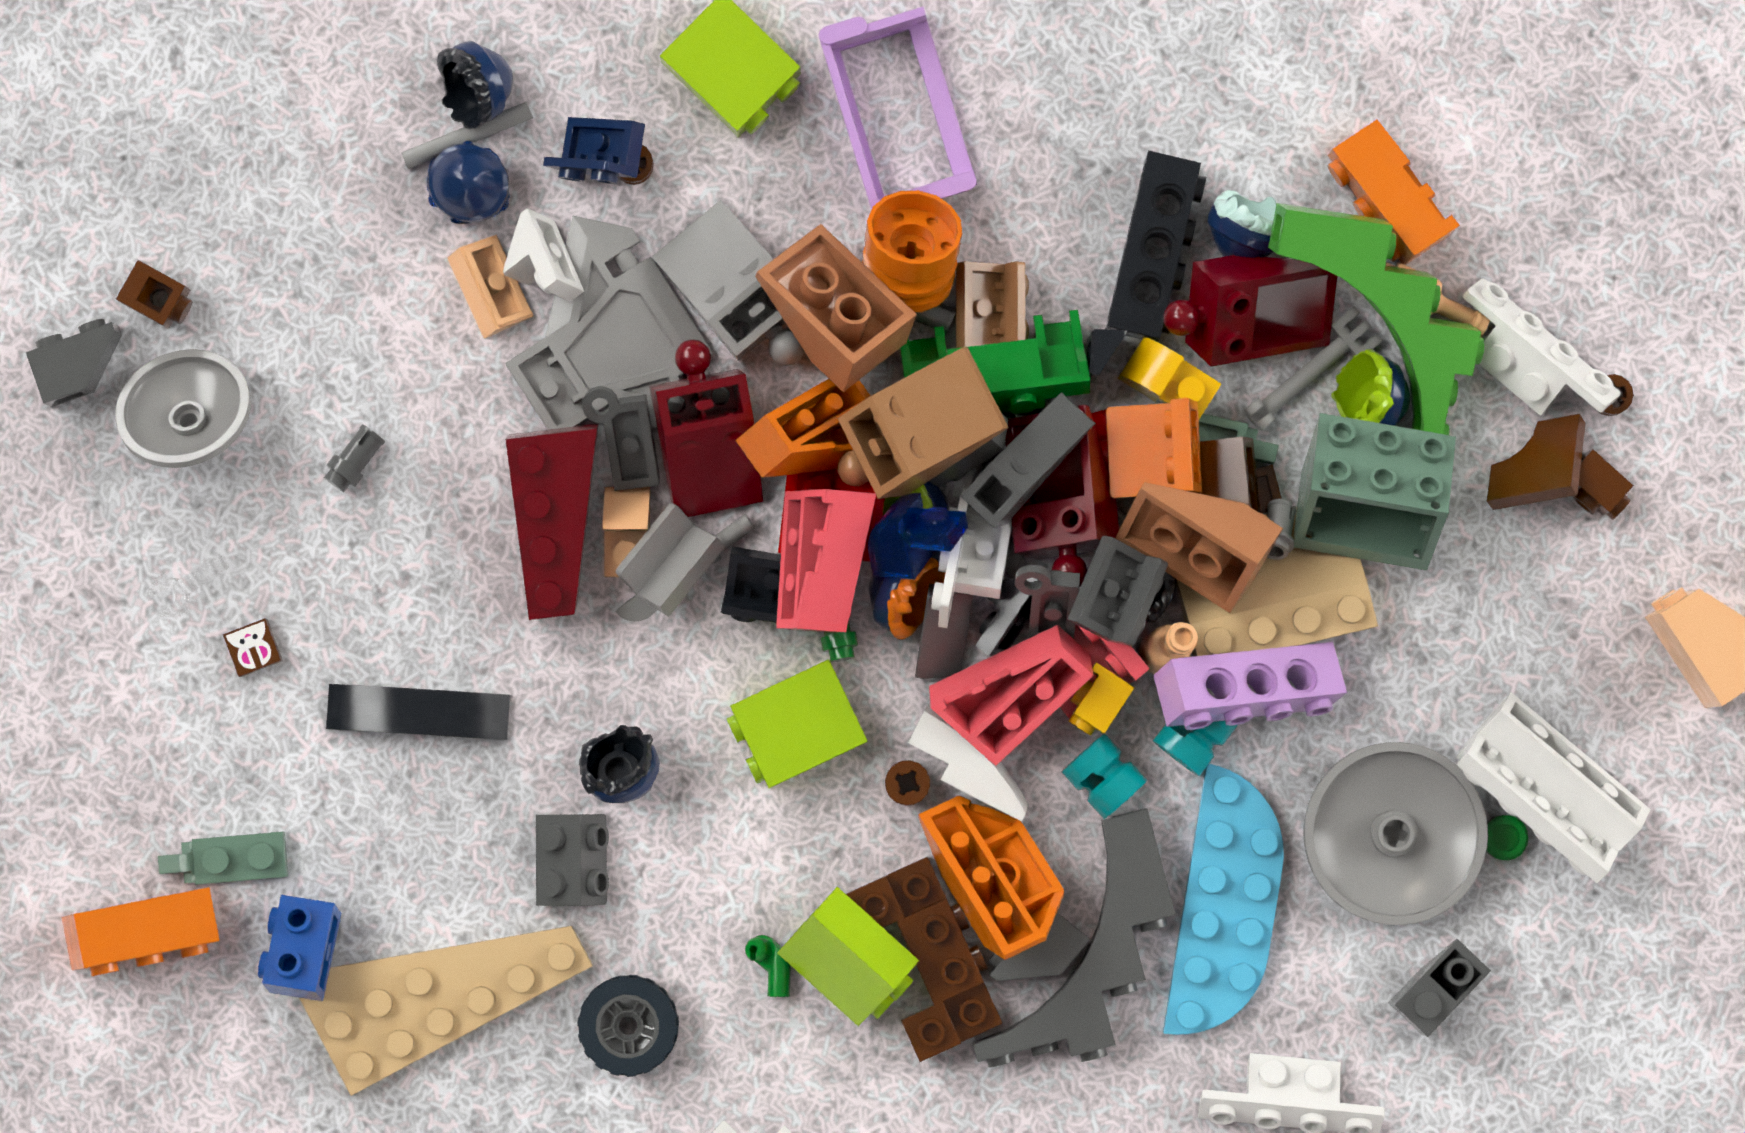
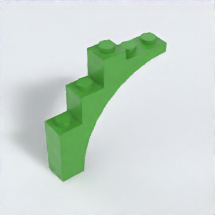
(1404, 298)

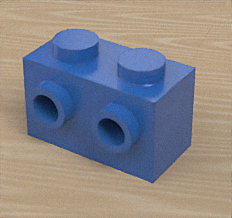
(300, 947)

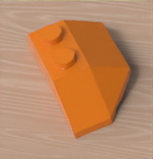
(993, 874)

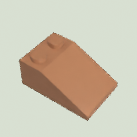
(836, 307)
(1205, 539)

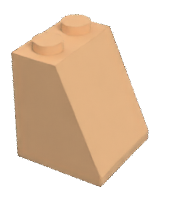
(1704, 643)

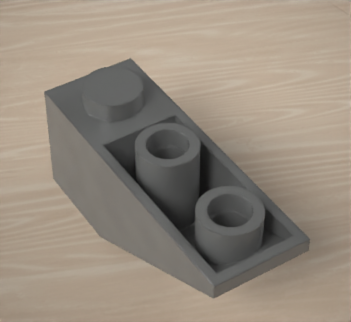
(1027, 461)

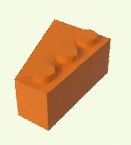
(1390, 191)
(803, 432)
(141, 931)

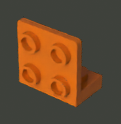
(1154, 447)

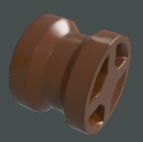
(907, 782)

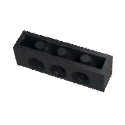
(1159, 176)

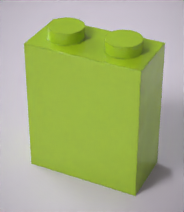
(732, 66)
(796, 725)
(850, 958)

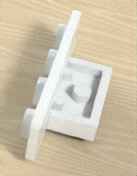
(1531, 358)
(977, 559)
(1292, 1095)

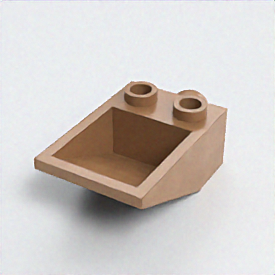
(919, 426)

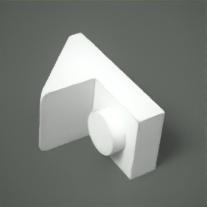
(541, 257)

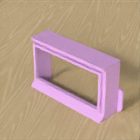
(857, 32)

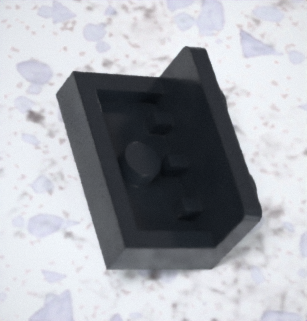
(752, 585)

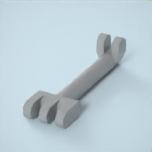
(1262, 412)

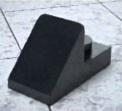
(1004, 626)

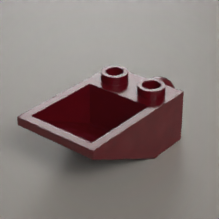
(1254, 308)
(699, 442)
(1073, 489)

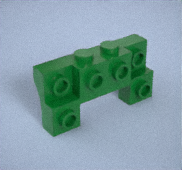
(1018, 371)

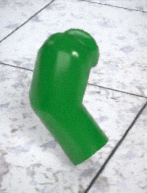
(764, 952)

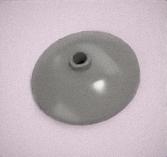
(177, 392)

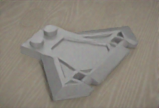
(610, 335)

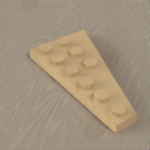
(409, 1005)

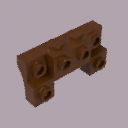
(945, 961)

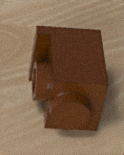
(141, 287)
(1601, 487)

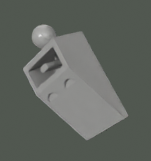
(716, 273)

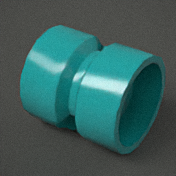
(1193, 747)
(1104, 776)

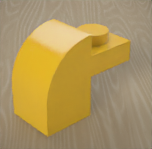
(1166, 376)

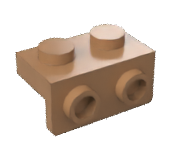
(990, 303)

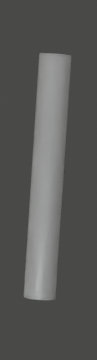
(431, 149)

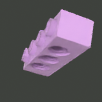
(1310, 667)

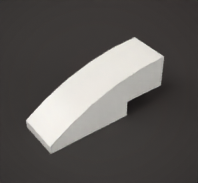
(967, 767)

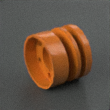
(914, 247)

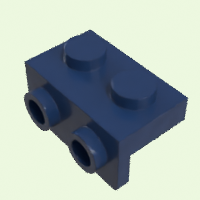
(599, 149)

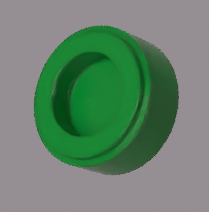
(1506, 837)

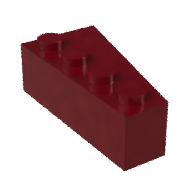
(551, 504)

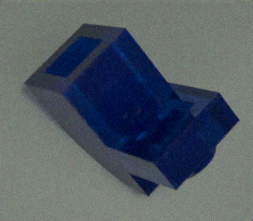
(908, 534)

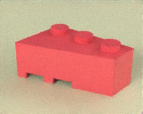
(821, 557)
(1012, 691)

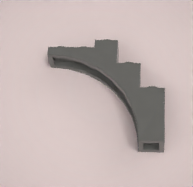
(1077, 1012)

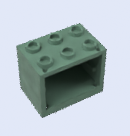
(1374, 491)

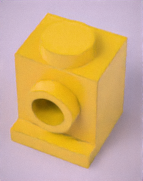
(1099, 701)

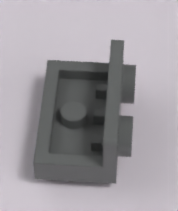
(1117, 592)
(571, 860)

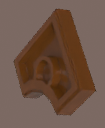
(1543, 468)

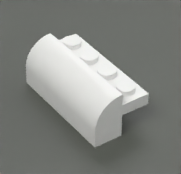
(1552, 787)

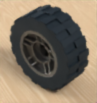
(603, 1035)

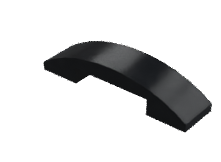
(418, 711)

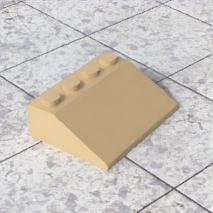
(1286, 605)

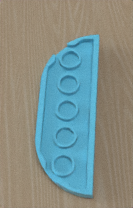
(1225, 905)

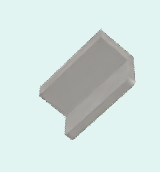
(669, 560)

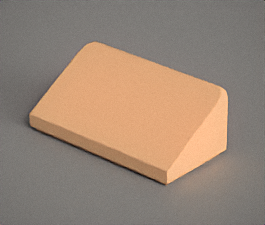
(492, 297)

